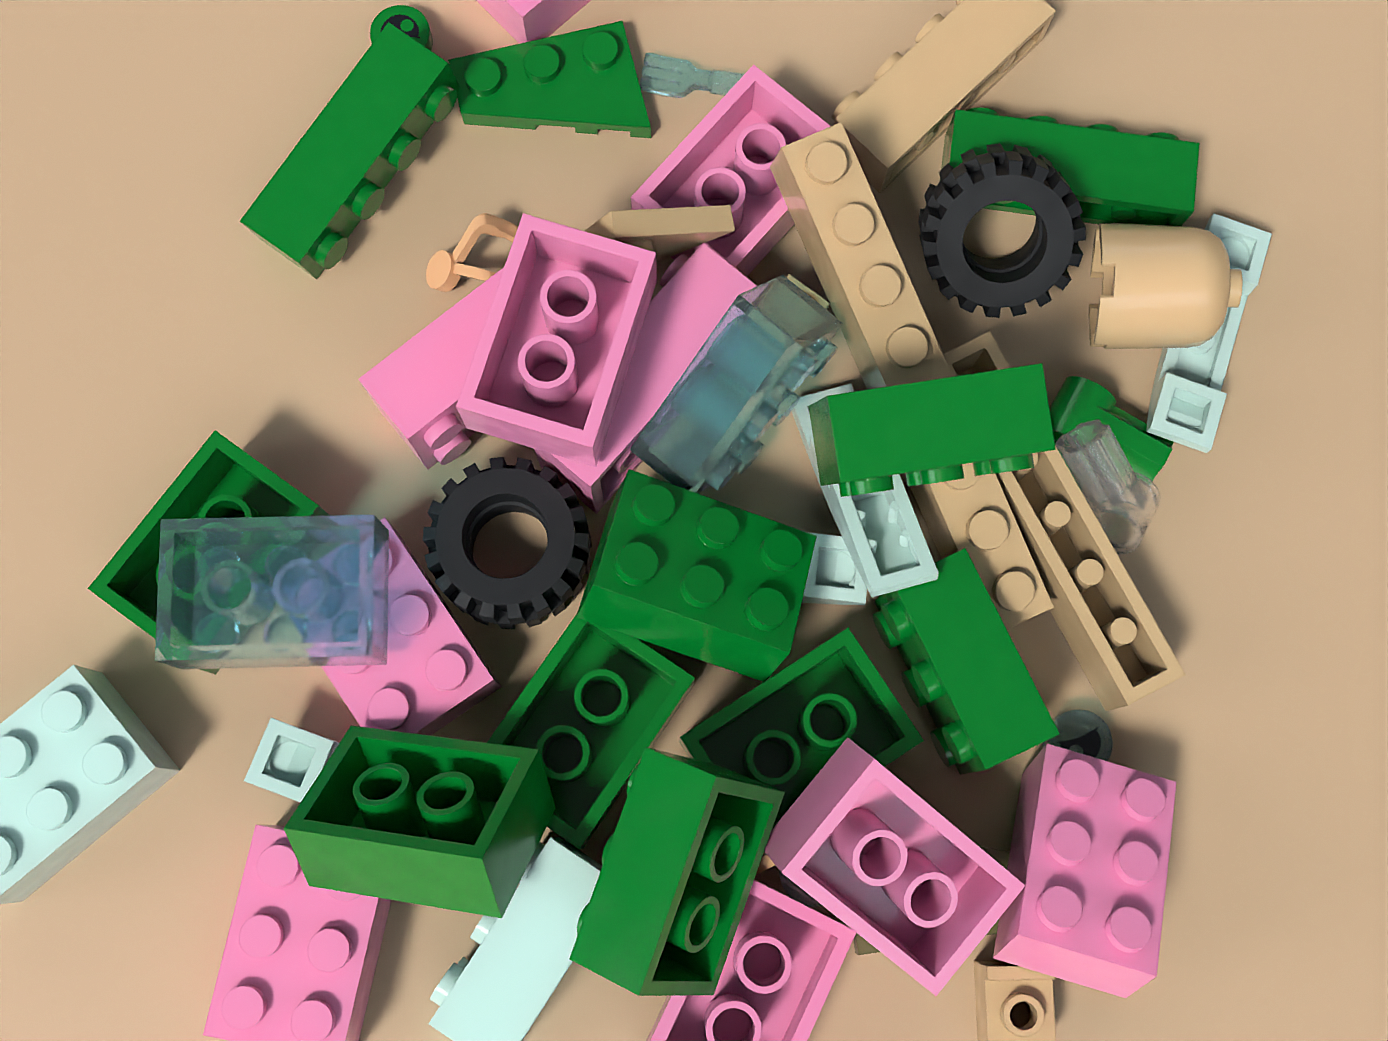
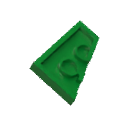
(558, 80)

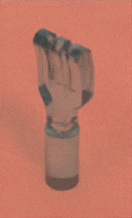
(679, 77)

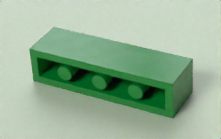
(353, 151)
(1109, 171)

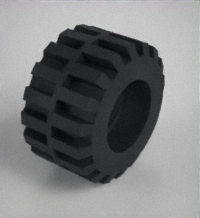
(1031, 269)
(479, 500)

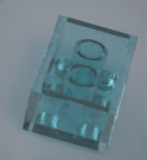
(738, 386)
(272, 592)

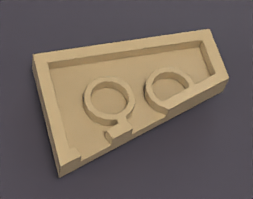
(665, 229)

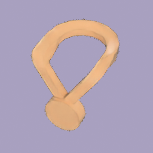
(446, 267)

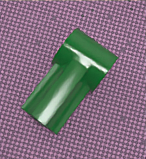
(1085, 401)

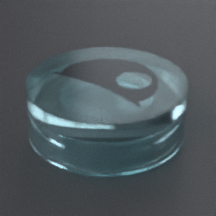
(1083, 733)

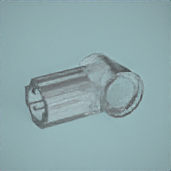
(1117, 494)

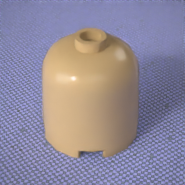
(1160, 286)

